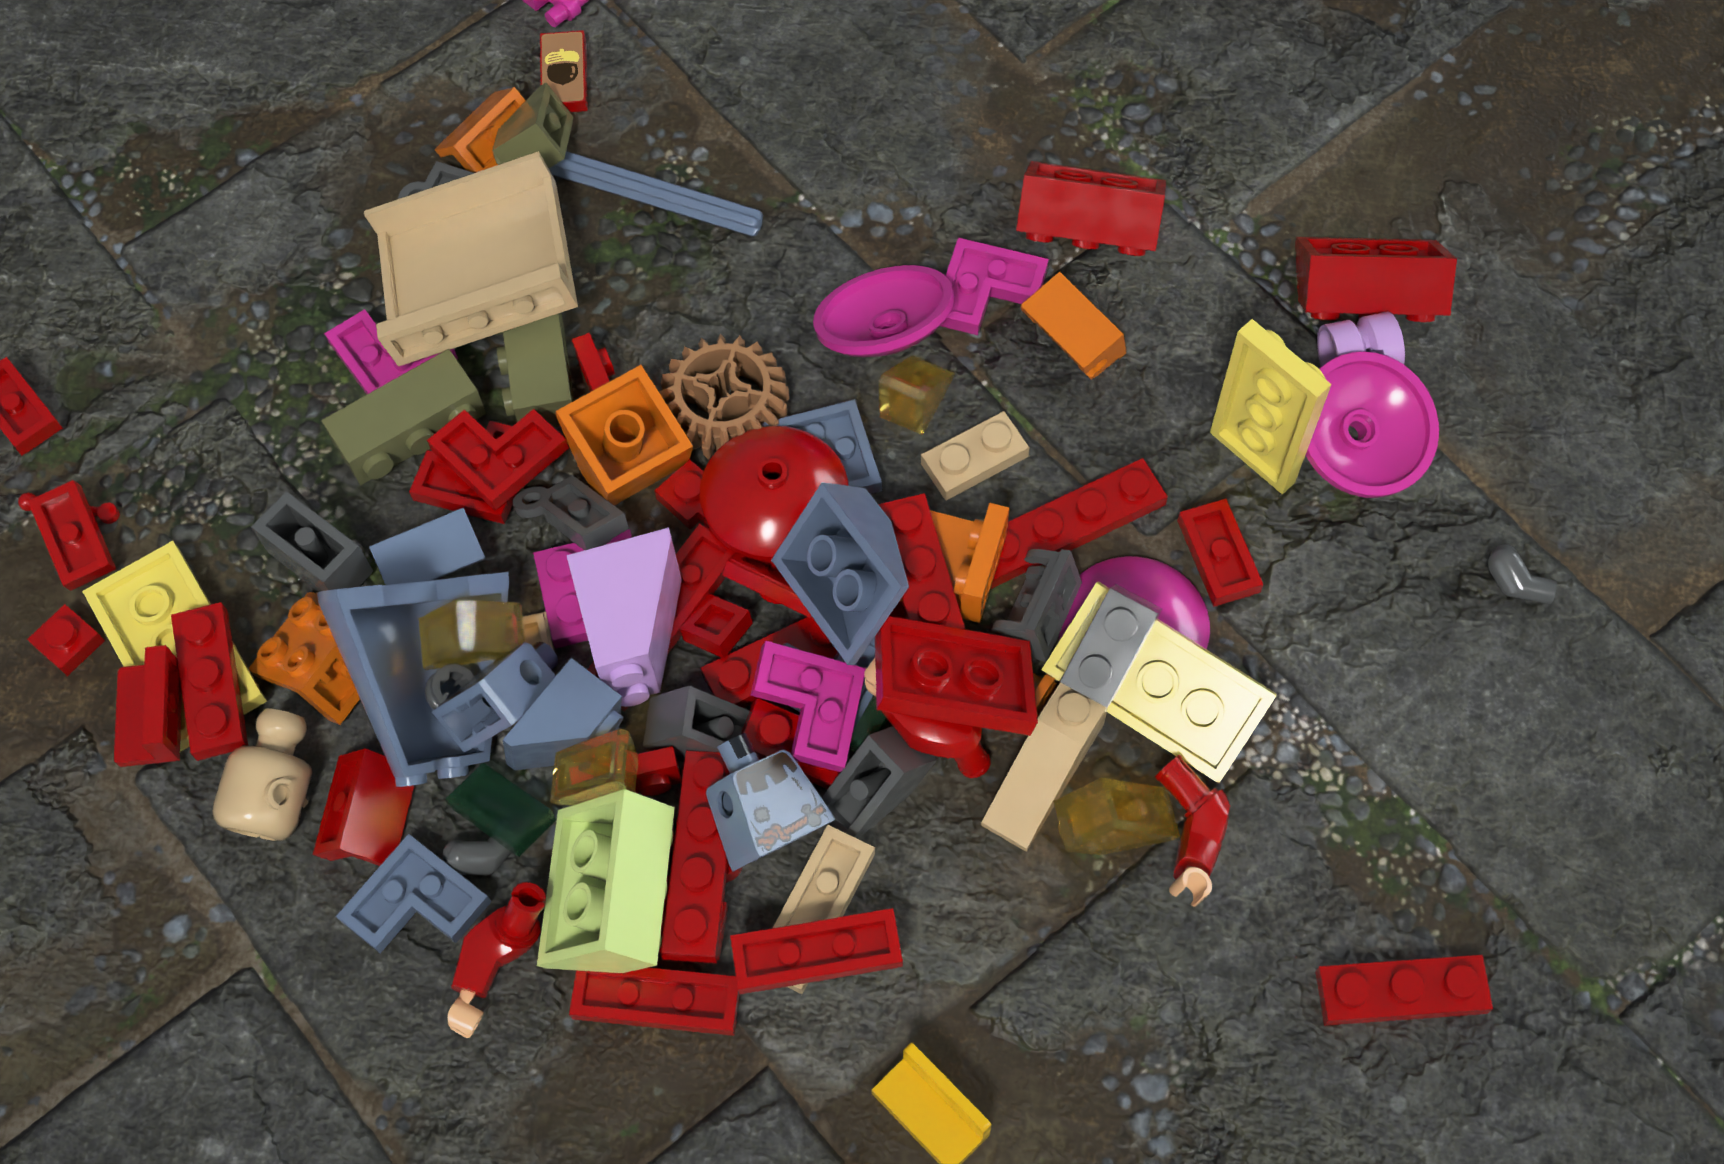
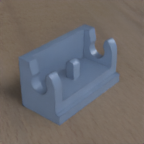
(428, 550)

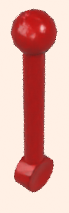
(106, 512)

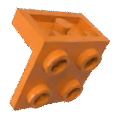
(972, 555)
(308, 661)

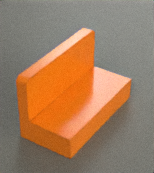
(475, 137)

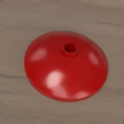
(755, 512)

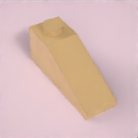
(1044, 766)

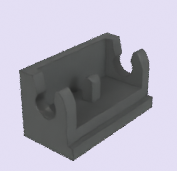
(1042, 601)

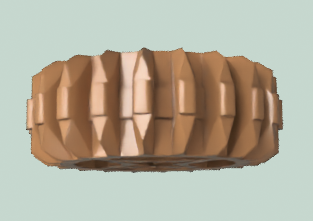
(708, 376)

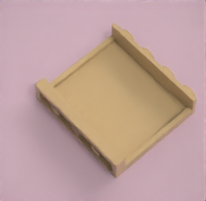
(472, 259)

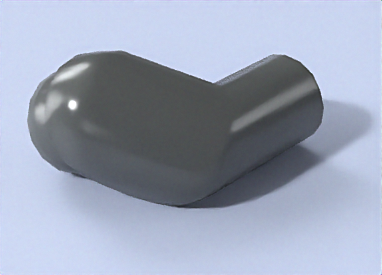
(1515, 579)
(475, 856)

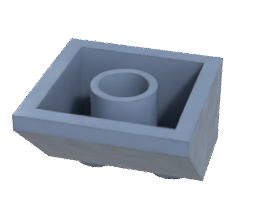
(566, 713)

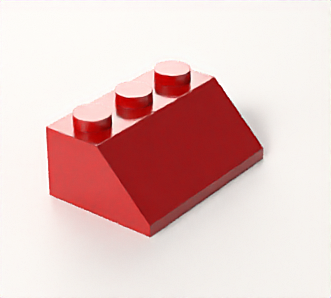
(1091, 207)
(1374, 277)

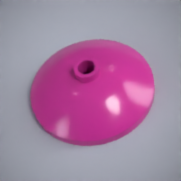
(884, 311)
(1392, 420)
(1156, 583)

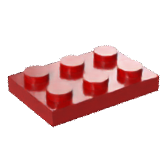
(955, 676)

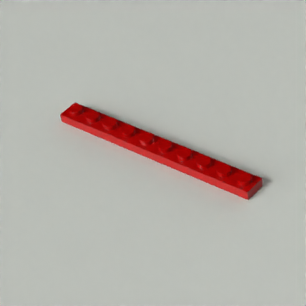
(1052, 527)

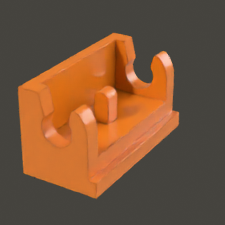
(1075, 325)

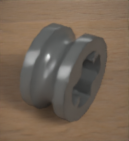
(432, 689)

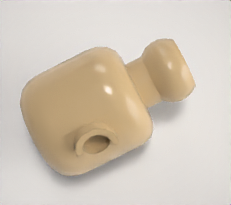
(264, 783)

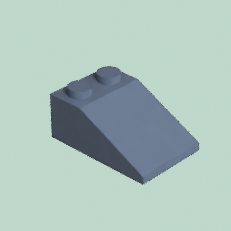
(844, 566)

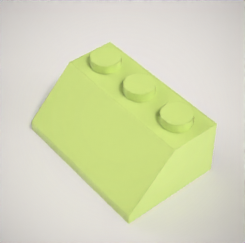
(607, 884)

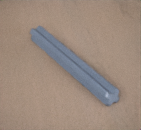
(659, 193)

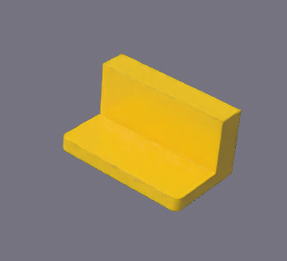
(932, 1108)

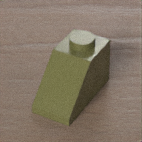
(535, 126)

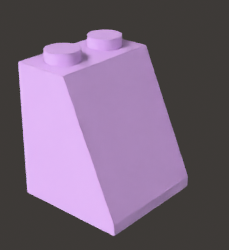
(629, 610)

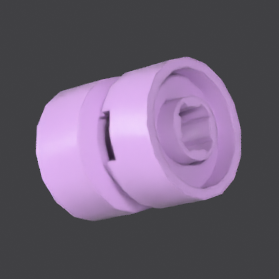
(1373, 333)

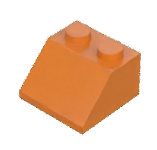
(624, 436)

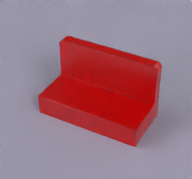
(148, 710)
(363, 810)

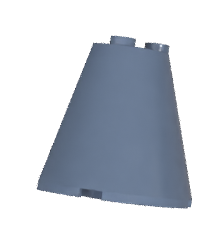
(383, 654)

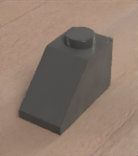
(691, 721)
(875, 782)

